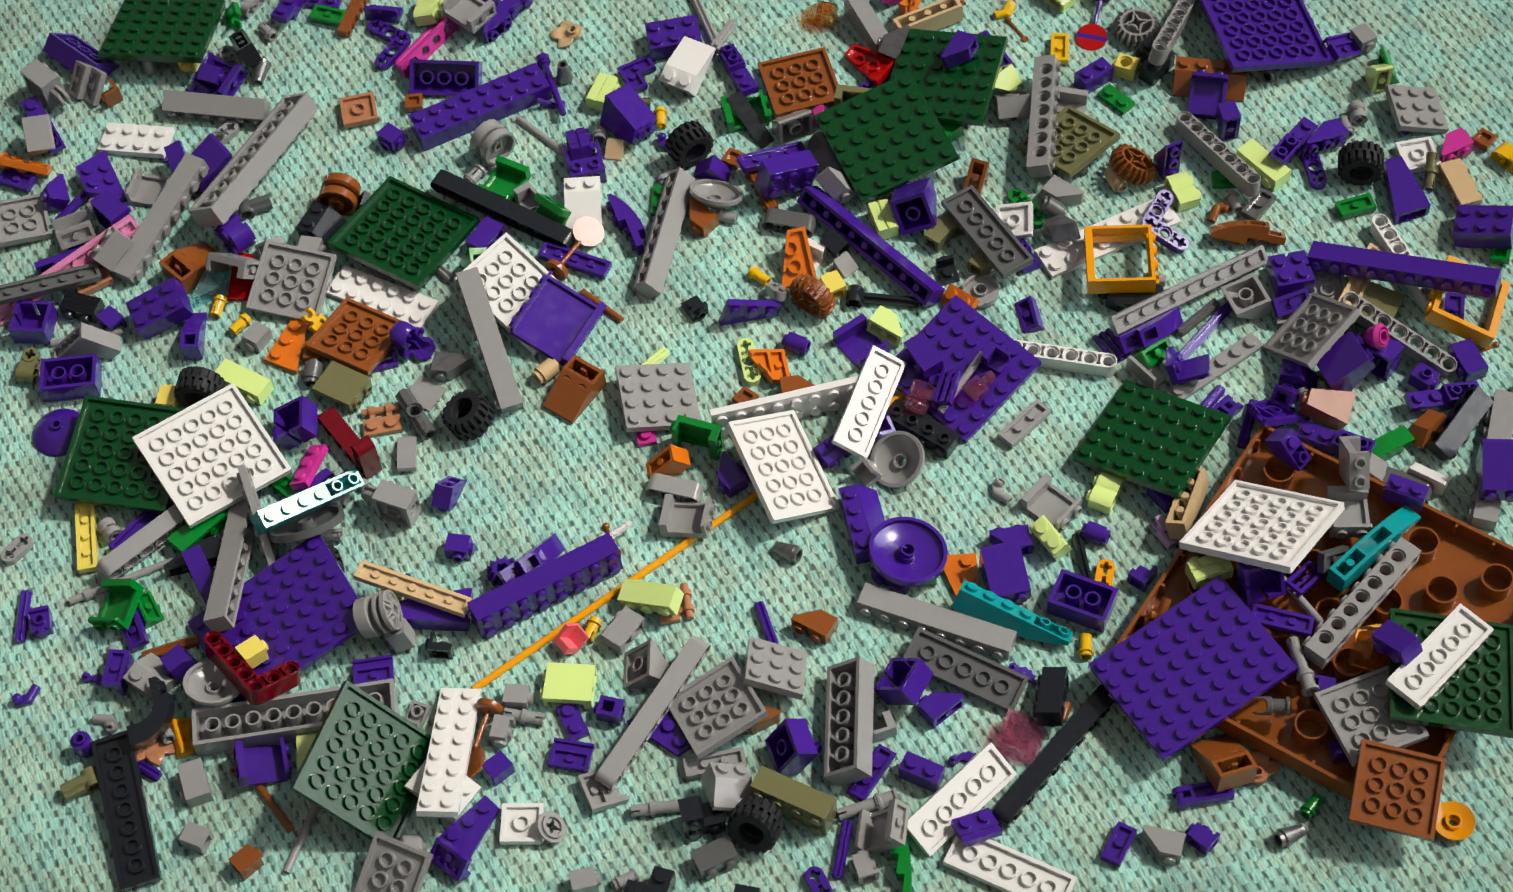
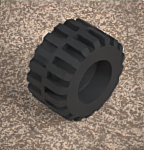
(689, 144)
(1361, 163)
(196, 384)
(467, 415)
(755, 824)

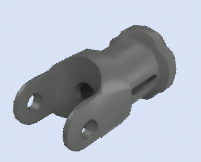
(1274, 705)

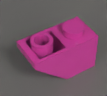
(1456, 145)

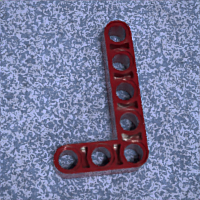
(358, 450)
(253, 687)

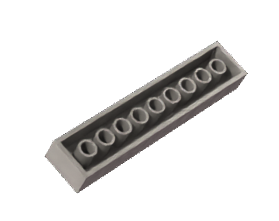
(253, 160)
(283, 716)

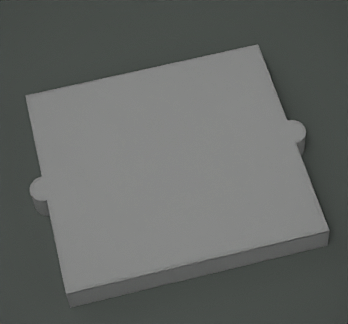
(427, 392)

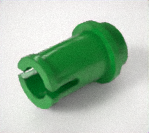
(1309, 809)

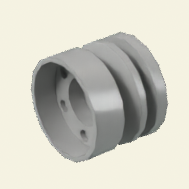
(377, 614)

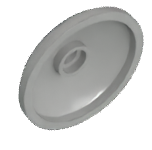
(716, 193)
(889, 454)
(208, 685)

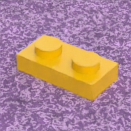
(1060, 46)

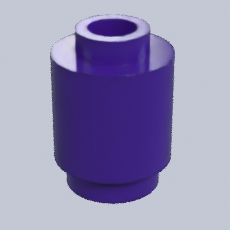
(796, 343)
(1095, 533)
(82, 744)

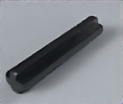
(1081, 557)

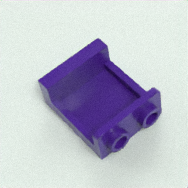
(234, 79)
(1207, 92)

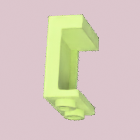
(569, 684)

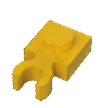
(314, 320)

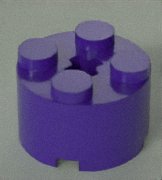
(235, 235)

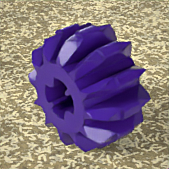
(496, 566)

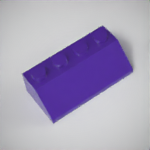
(68, 48)
(452, 76)
(861, 515)

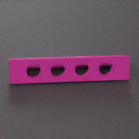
(426, 39)

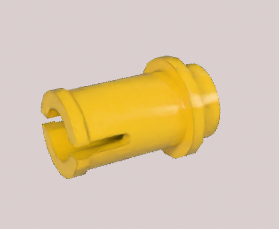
(660, 112)
(759, 276)
(218, 305)
(240, 324)
(592, 627)
(1085, 651)

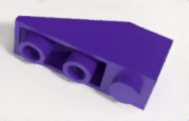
(1328, 136)
(1168, 159)
(193, 336)

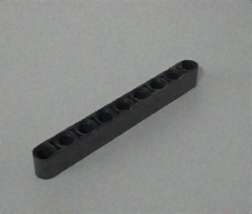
(501, 209)
(1052, 757)

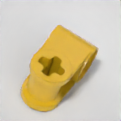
(1504, 156)

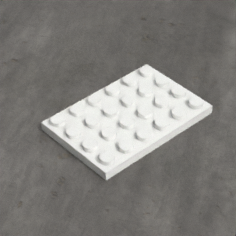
(508, 279)
(782, 466)

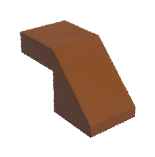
(1424, 425)

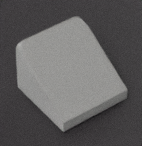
(845, 265)

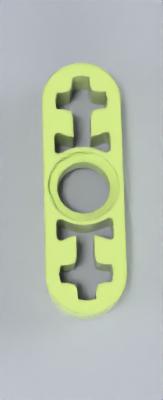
(745, 368)

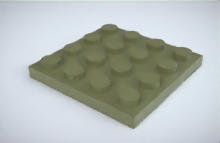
(1078, 141)

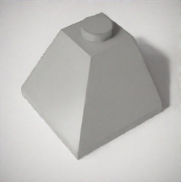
(644, 666)

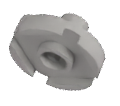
(983, 282)

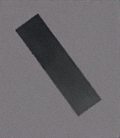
(750, 119)

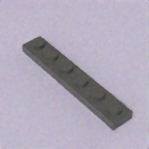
(49, 283)

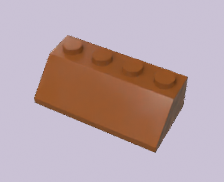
(1186, 65)

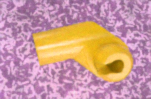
(1007, 11)

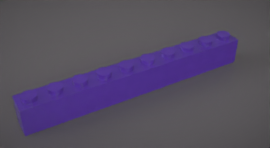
(871, 245)
(1405, 269)

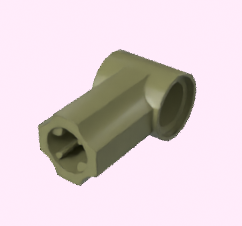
(84, 783)

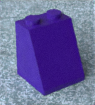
(627, 115)
(215, 156)
(915, 206)
(1346, 362)
(1495, 470)
(1005, 571)

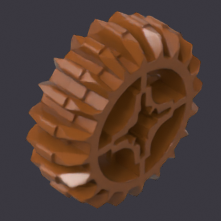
(1132, 165)
(812, 296)

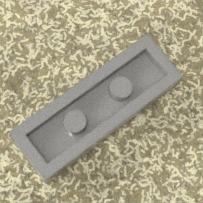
(1024, 423)
(695, 768)

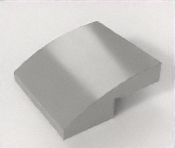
(87, 83)

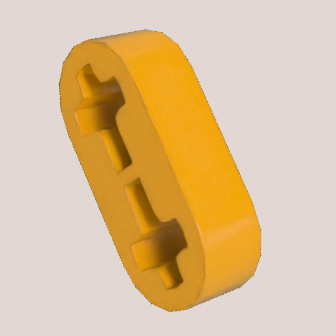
(1099, 576)

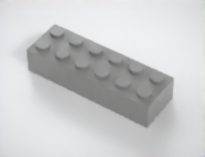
(849, 721)

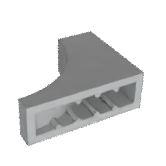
(89, 340)

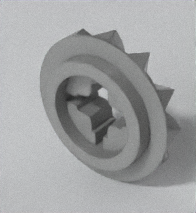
(557, 824)

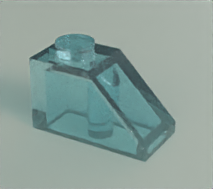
(209, 286)

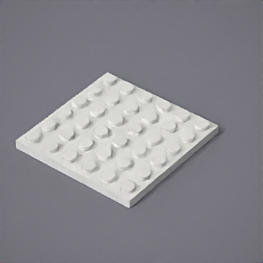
(200, 451)
(1262, 526)

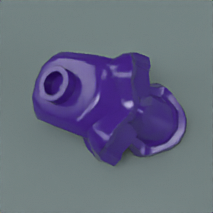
(409, 341)

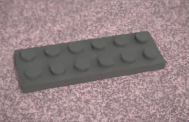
(987, 232)
(968, 670)

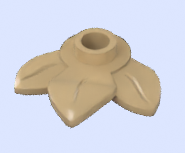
(566, 33)

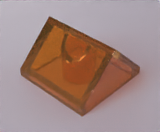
(1363, 652)

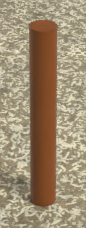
(613, 314)
(274, 808)

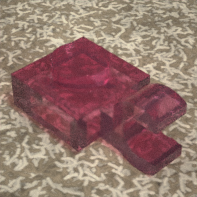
(979, 387)

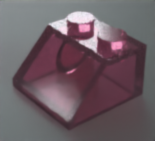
(1020, 737)

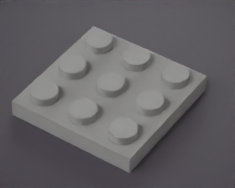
(1416, 109)
(23, 221)
(775, 668)
(393, 866)

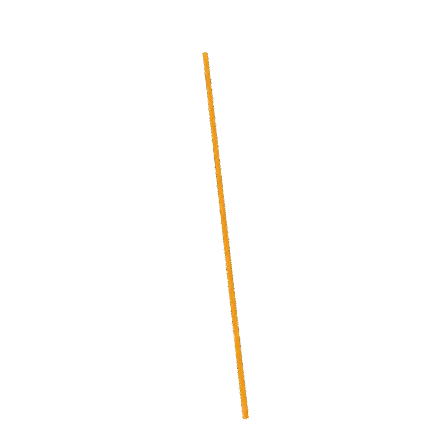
(614, 592)

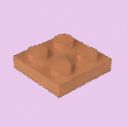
(358, 110)

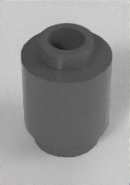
(1052, 207)
(312, 371)

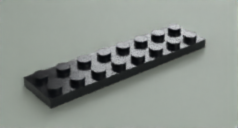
(126, 812)

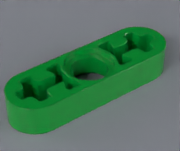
(1024, 198)

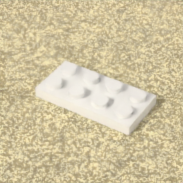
(136, 140)

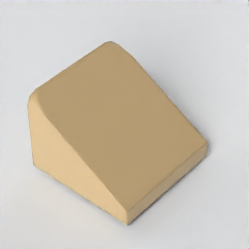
(614, 149)

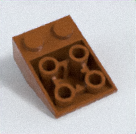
(187, 264)
(575, 389)
(1224, 762)

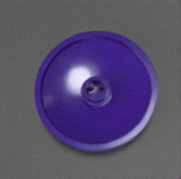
(907, 551)

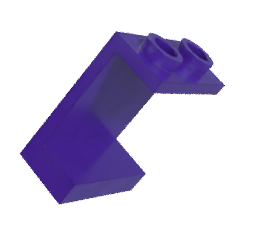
(856, 341)
(261, 764)

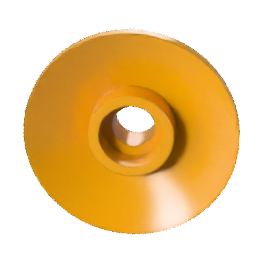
(1460, 815)

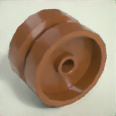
(340, 192)

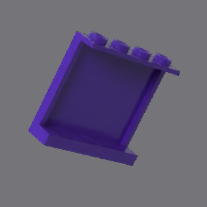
(556, 320)

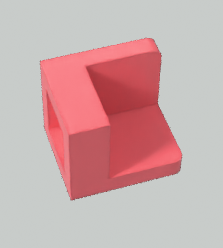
(571, 638)

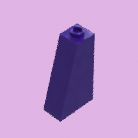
(1403, 192)
(430, 618)

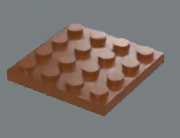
(799, 81)
(354, 336)
(1396, 790)

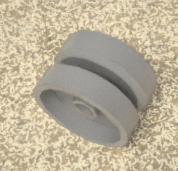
(492, 140)

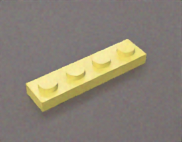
(86, 537)

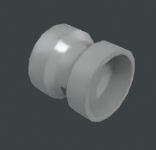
(1357, 113)
(109, 529)

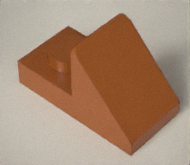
(977, 174)

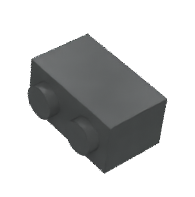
(715, 857)

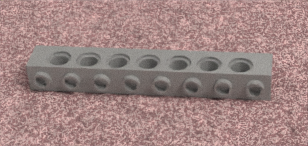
(1043, 116)
(1322, 653)

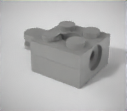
(44, 84)
(393, 502)

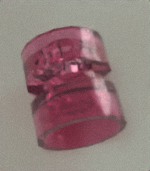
(920, 394)

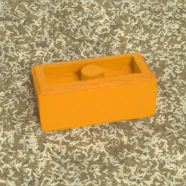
(183, 731)

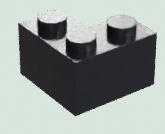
(1148, 72)
(700, 818)
(660, 881)

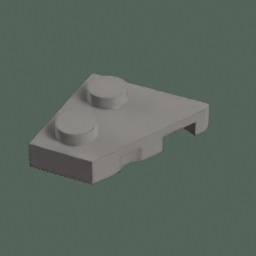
(597, 795)

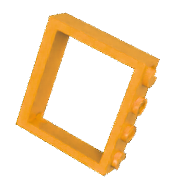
(1121, 233)
(1463, 328)

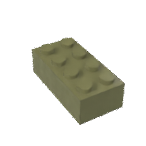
(796, 800)

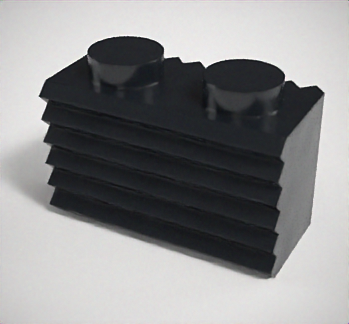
(81, 307)

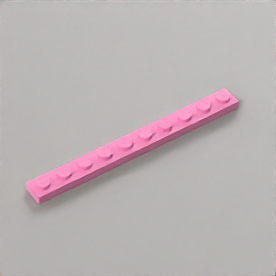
(78, 258)

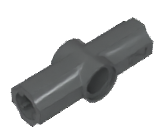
(250, 207)
(411, 406)

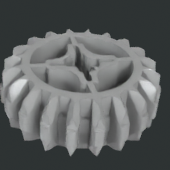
(1134, 26)

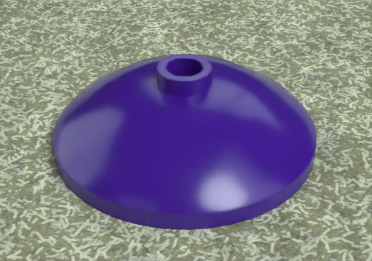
(51, 439)

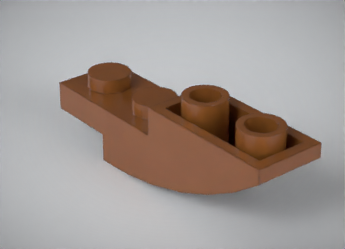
(1240, 230)

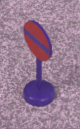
(1092, 36)

